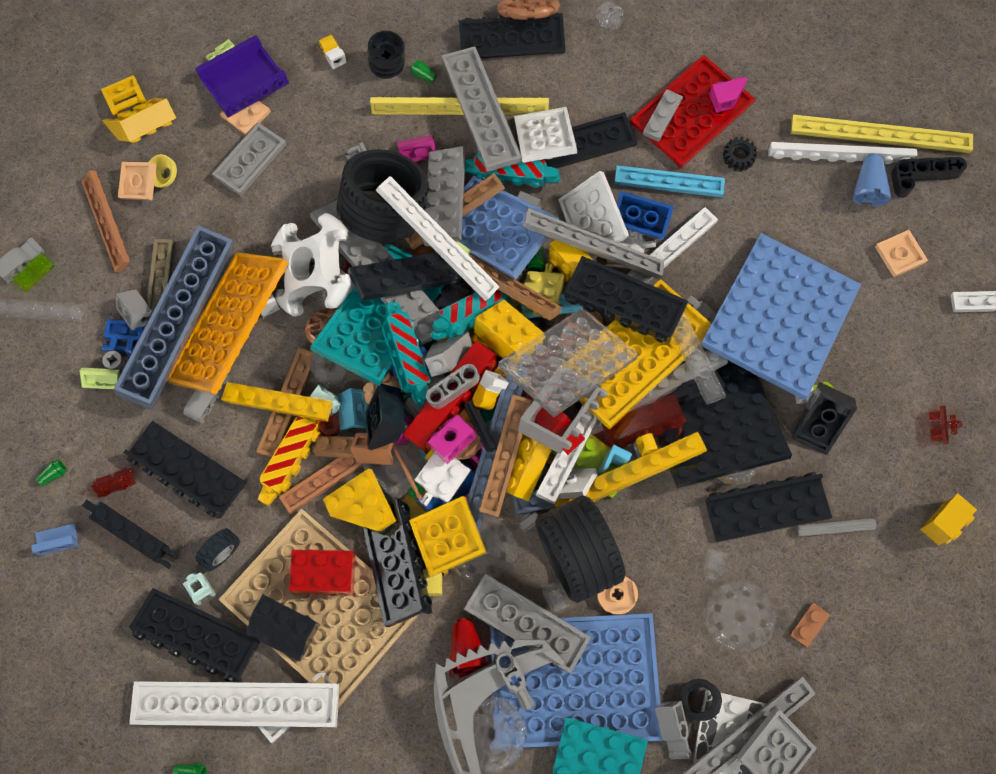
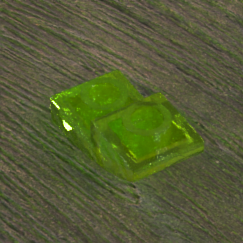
(36, 270)

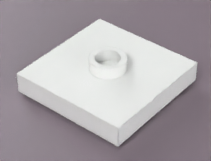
(578, 483)

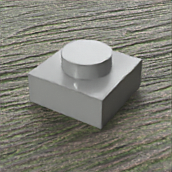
(528, 521)

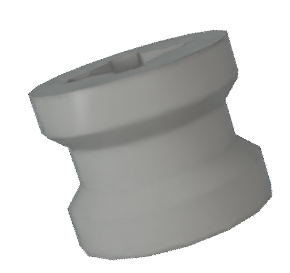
(118, 363)

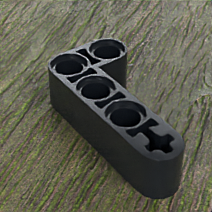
(949, 169)

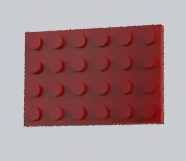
(695, 119)

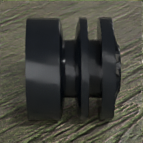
(386, 54)

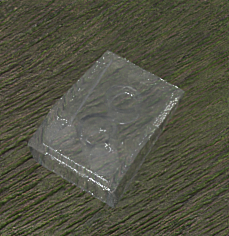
(392, 477)

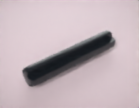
(480, 426)

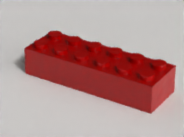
(433, 420)

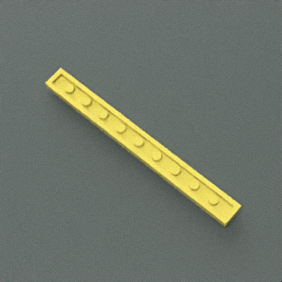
(451, 105)
(882, 133)

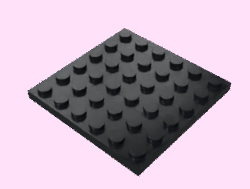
(735, 430)

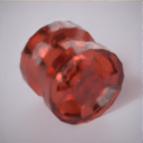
(332, 430)

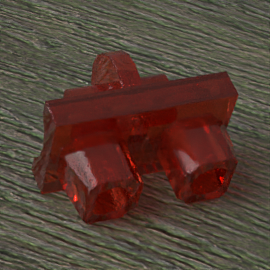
(940, 416)

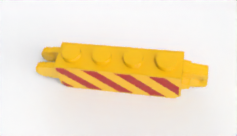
(288, 458)

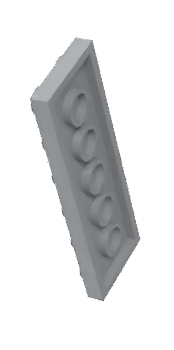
(446, 190)
(526, 620)

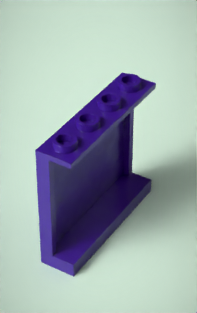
(241, 76)

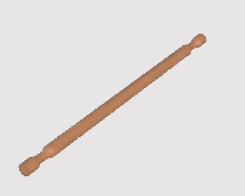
(406, 471)

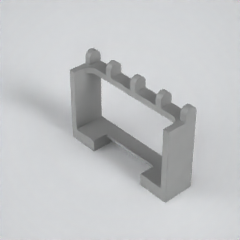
(550, 439)

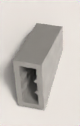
(447, 353)

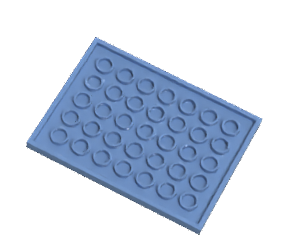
(781, 316)
(609, 686)

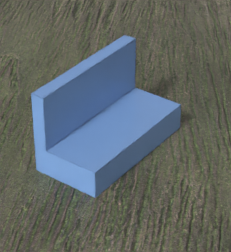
(55, 540)

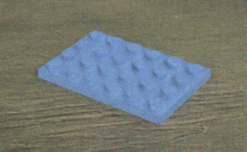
(496, 232)

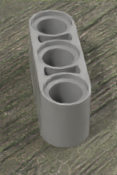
(449, 395)
(202, 403)

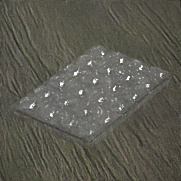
(567, 361)

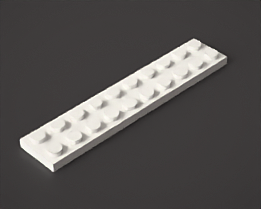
(235, 704)

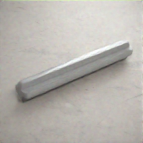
(836, 527)

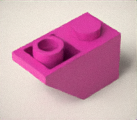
(726, 94)

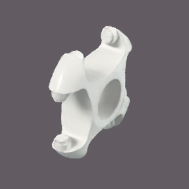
(326, 274)

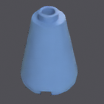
(872, 182)

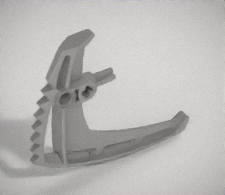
(474, 688)

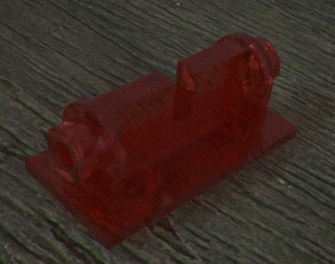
(106, 485)

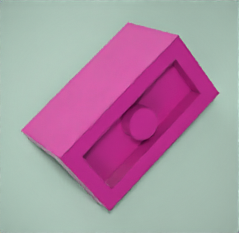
(417, 148)

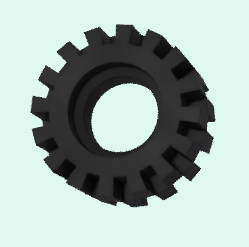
(741, 144)

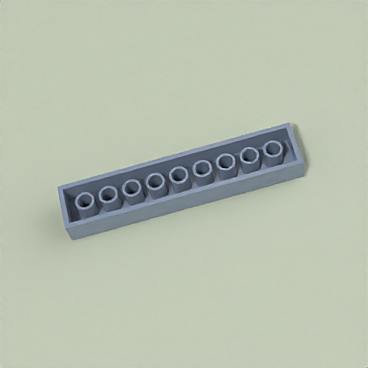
(174, 318)

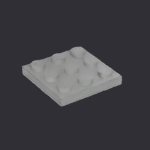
(776, 747)

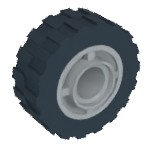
(217, 549)

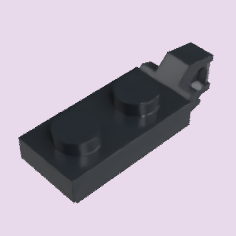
(690, 392)

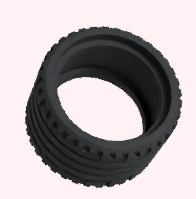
(370, 216)
(580, 548)

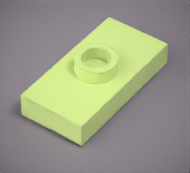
(99, 378)

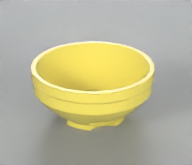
(162, 163)

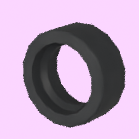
(716, 699)

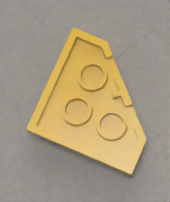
(361, 503)

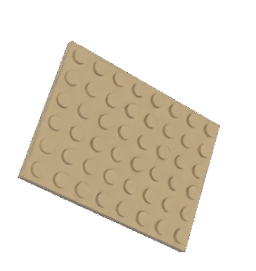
(350, 627)

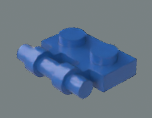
(120, 331)

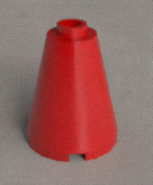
(465, 637)

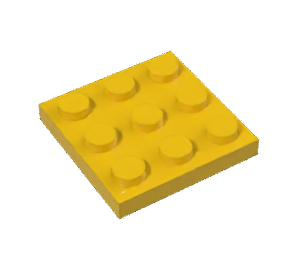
(447, 536)

